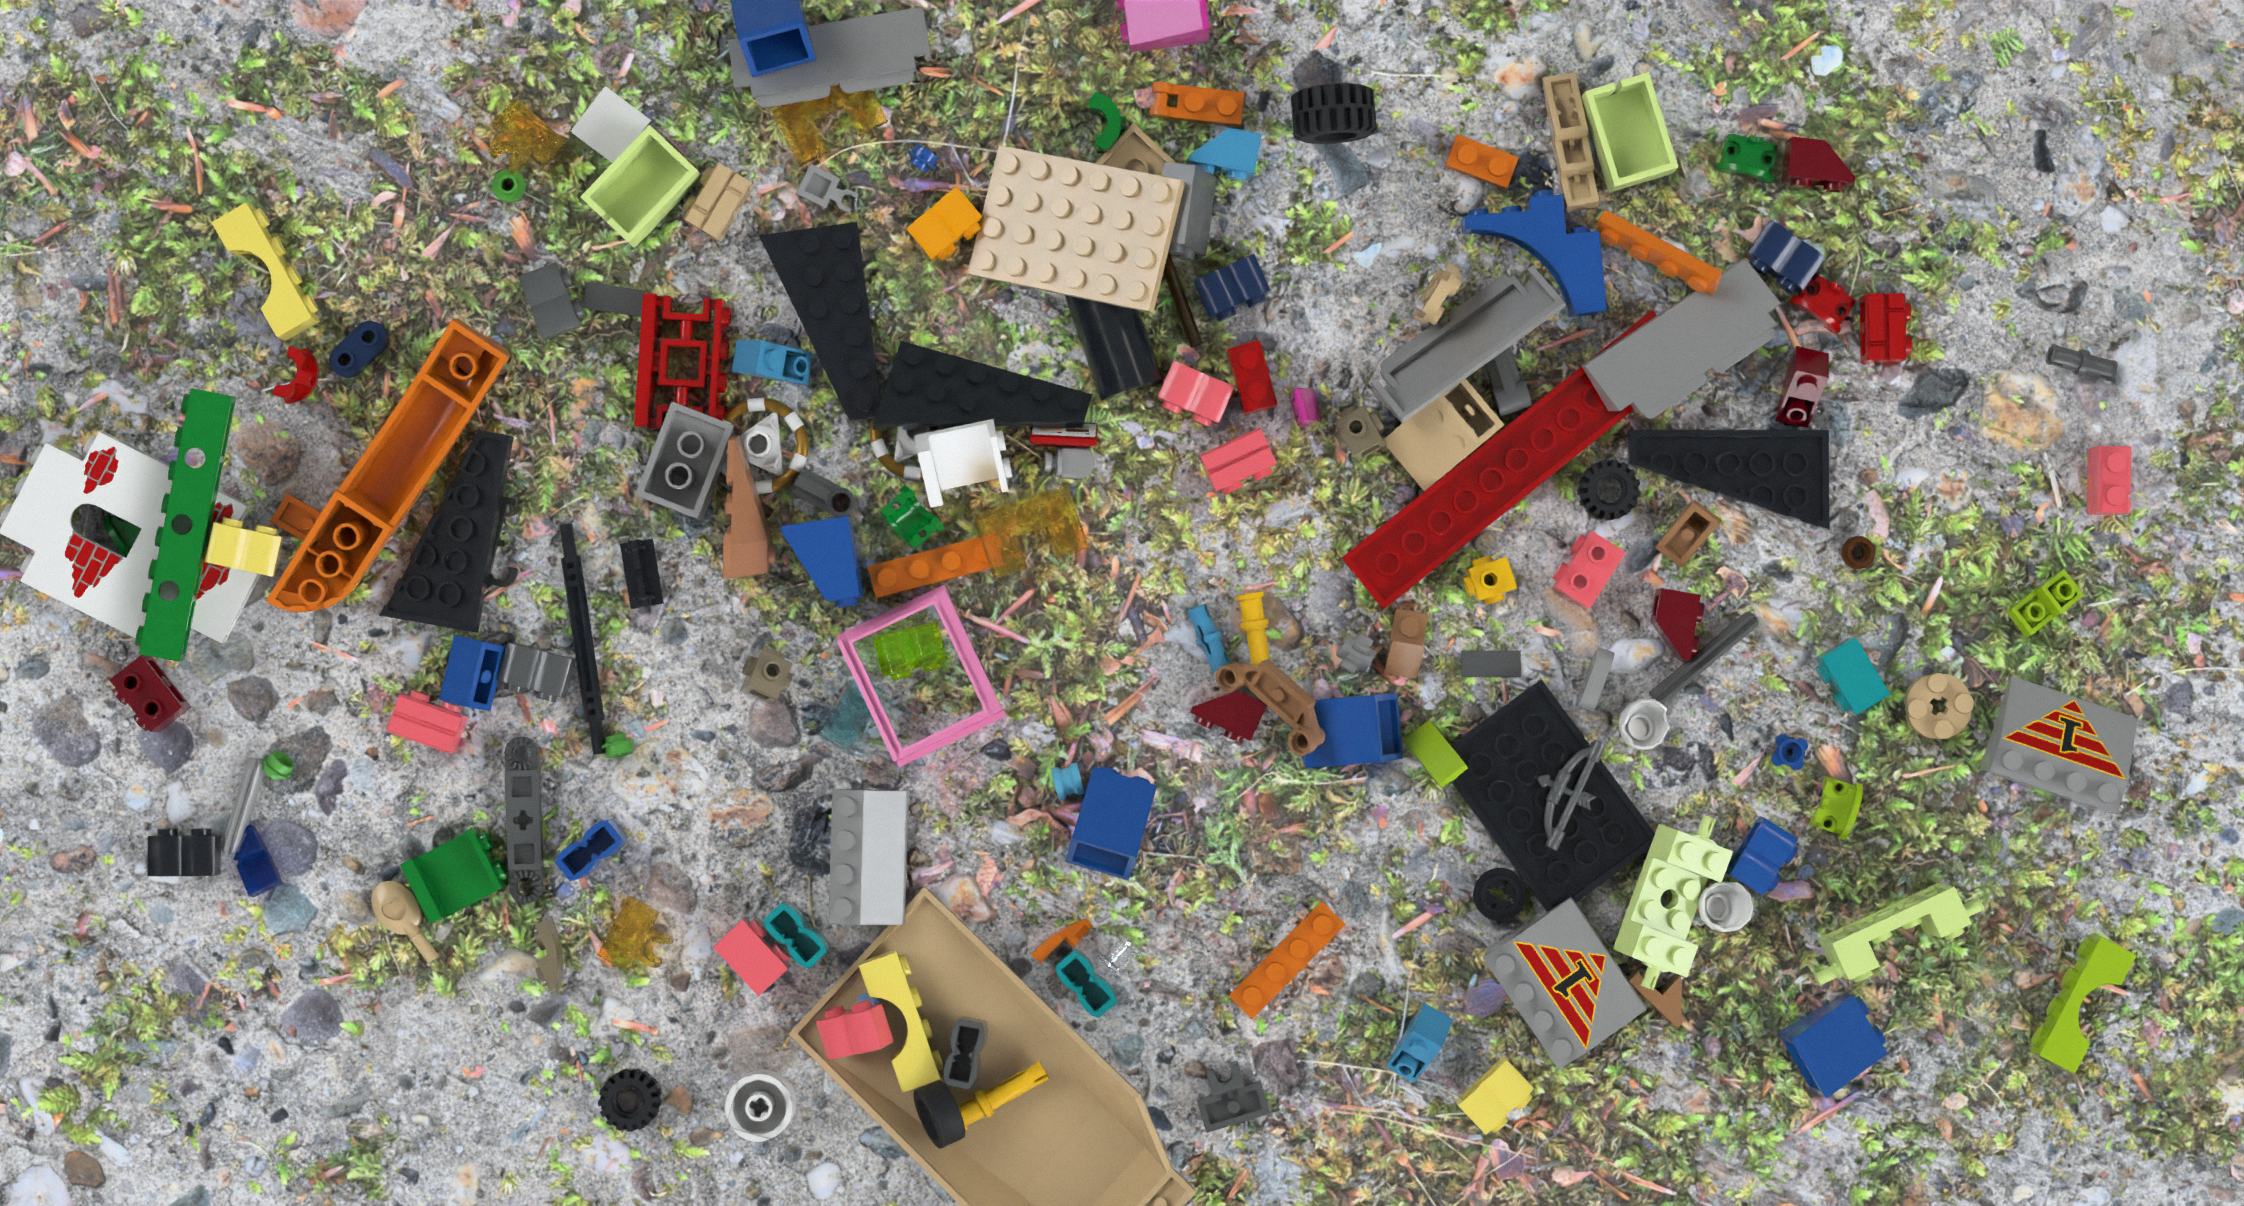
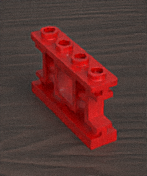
(655, 362)

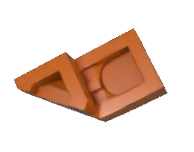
(1071, 933)

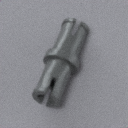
(2081, 362)

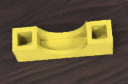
(287, 306)
(914, 1061)

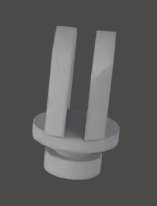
(1069, 462)

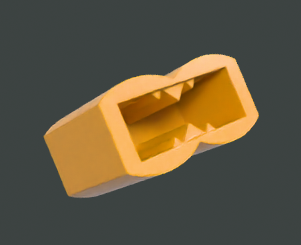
(945, 225)

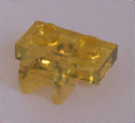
(524, 138)
(634, 936)

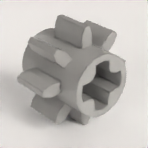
(1356, 653)

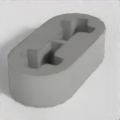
(1595, 679)

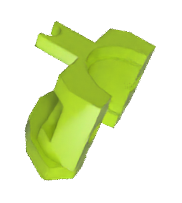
(1838, 807)

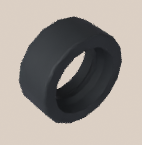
(939, 1114)

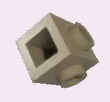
(1368, 439)
(766, 675)

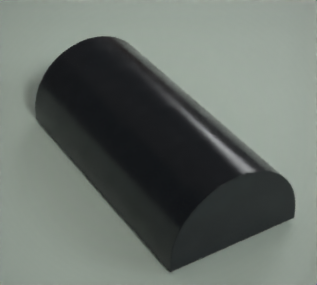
(1114, 347)

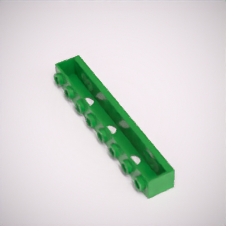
(183, 555)

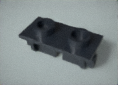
(641, 573)

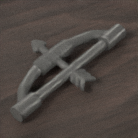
(1559, 787)

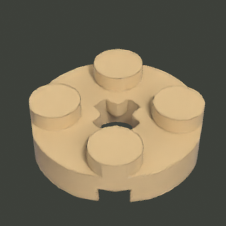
(1440, 286)
(1957, 704)

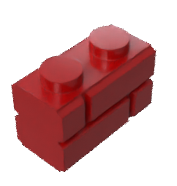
(1884, 328)
(1251, 377)

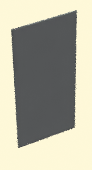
(613, 299)
(1490, 663)

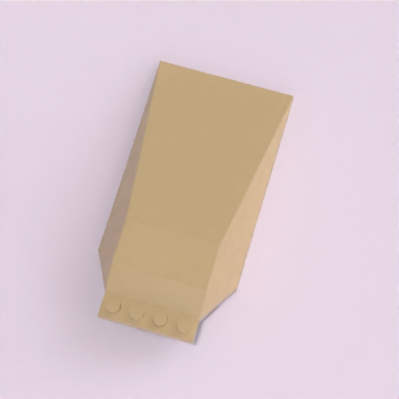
(1060, 1143)

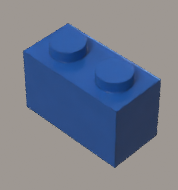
(472, 673)

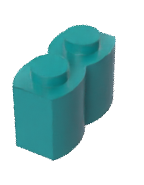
(790, 927)
(1092, 989)

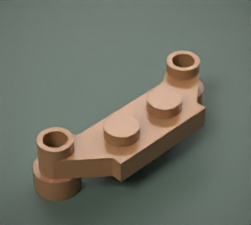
(1282, 696)

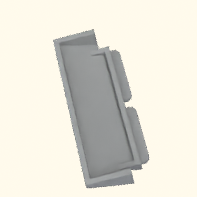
(849, 53)
(1472, 338)
(1674, 349)

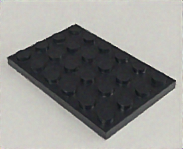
(1503, 791)

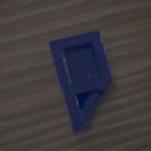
(256, 864)

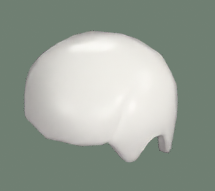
(1643, 724)
(1725, 906)

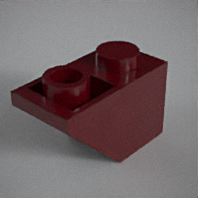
(1814, 163)
(1803, 386)
(1675, 620)
(1233, 712)

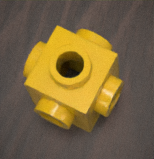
(1501, 578)

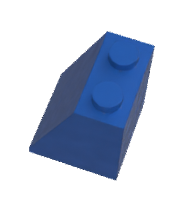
(772, 34)
(830, 557)
(1357, 731)
(1111, 822)
(1834, 1044)

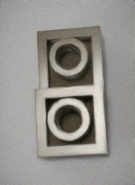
(552, 966)

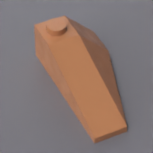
(748, 539)

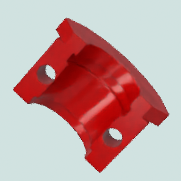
(1824, 302)
(305, 378)

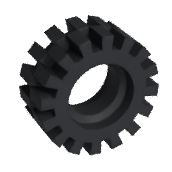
(1628, 484)
(611, 1108)

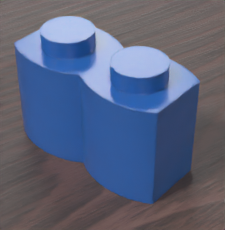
(597, 843)
(1762, 856)

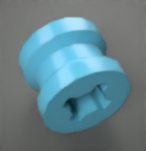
(1067, 781)

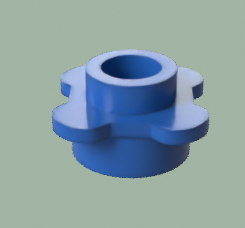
(1798, 749)

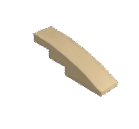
(1570, 142)

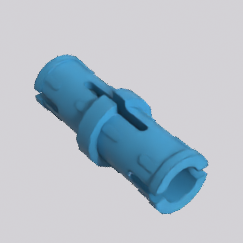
(1208, 637)

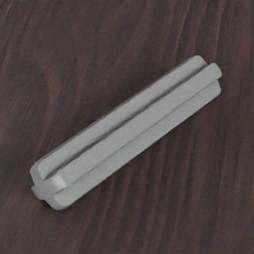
(243, 806)

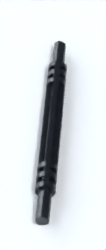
(582, 638)

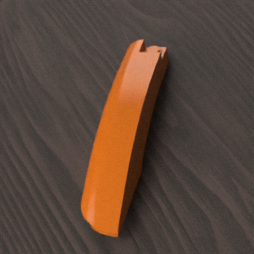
(392, 471)

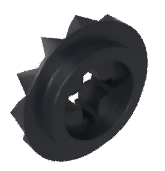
(1513, 888)

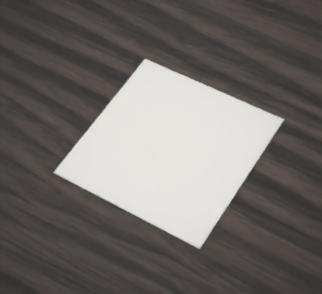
(610, 125)

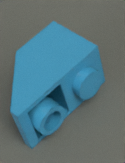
(1229, 153)
(771, 361)
(1420, 1043)

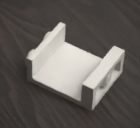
(961, 458)

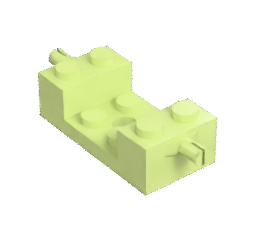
(1934, 908)
(1657, 932)

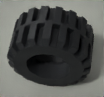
(1333, 113)

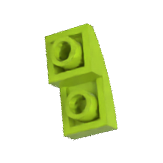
(2044, 603)
(1435, 754)

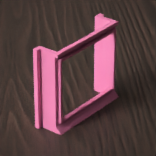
(992, 708)

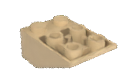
(1443, 434)

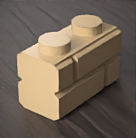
(717, 201)

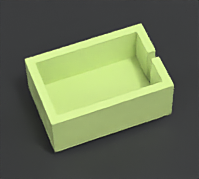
(1629, 132)
(641, 186)

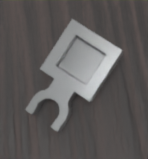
(820, 188)

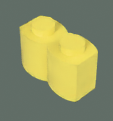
(244, 548)
(1495, 1096)

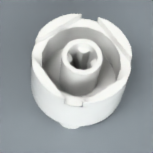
(744, 1114)

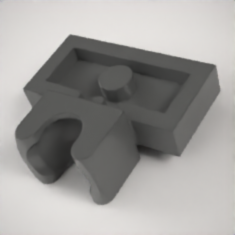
(1231, 1100)

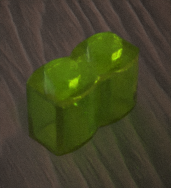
(911, 650)

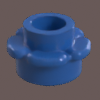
(923, 158)

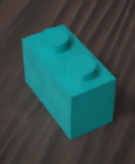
(1851, 677)

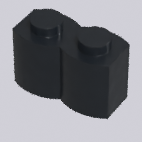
(184, 854)

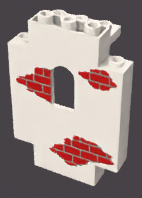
(93, 576)

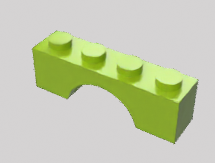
(2061, 1037)

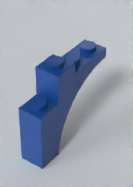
(1541, 231)

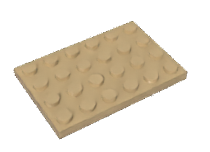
(1076, 228)

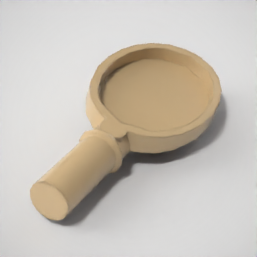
(401, 913)

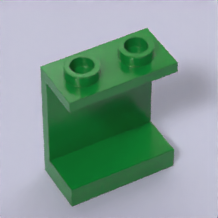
(455, 874)

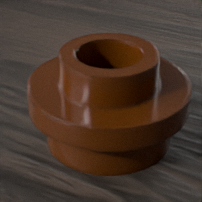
(1866, 547)

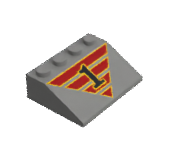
(2061, 745)
(1564, 982)

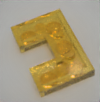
(799, 120)
(1048, 510)

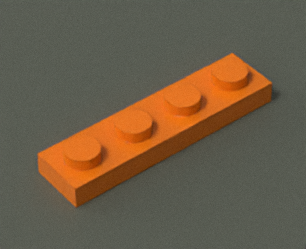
(1665, 256)
(928, 567)
(1286, 959)

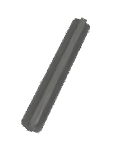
(1704, 657)

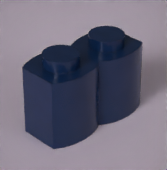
(1784, 257)
(1232, 287)

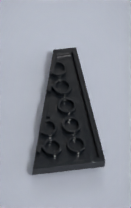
(829, 292)
(955, 391)
(1761, 468)
(454, 555)

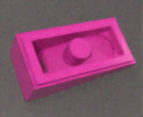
(1305, 406)

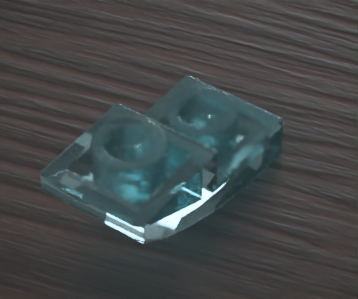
(848, 718)

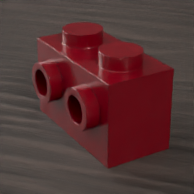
(149, 694)

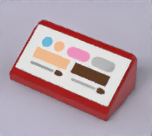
(1060, 437)

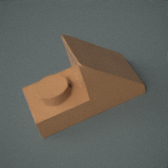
(1688, 533)
(1406, 643)
(1665, 1000)

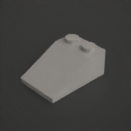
(685, 461)

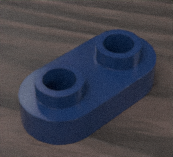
(359, 351)

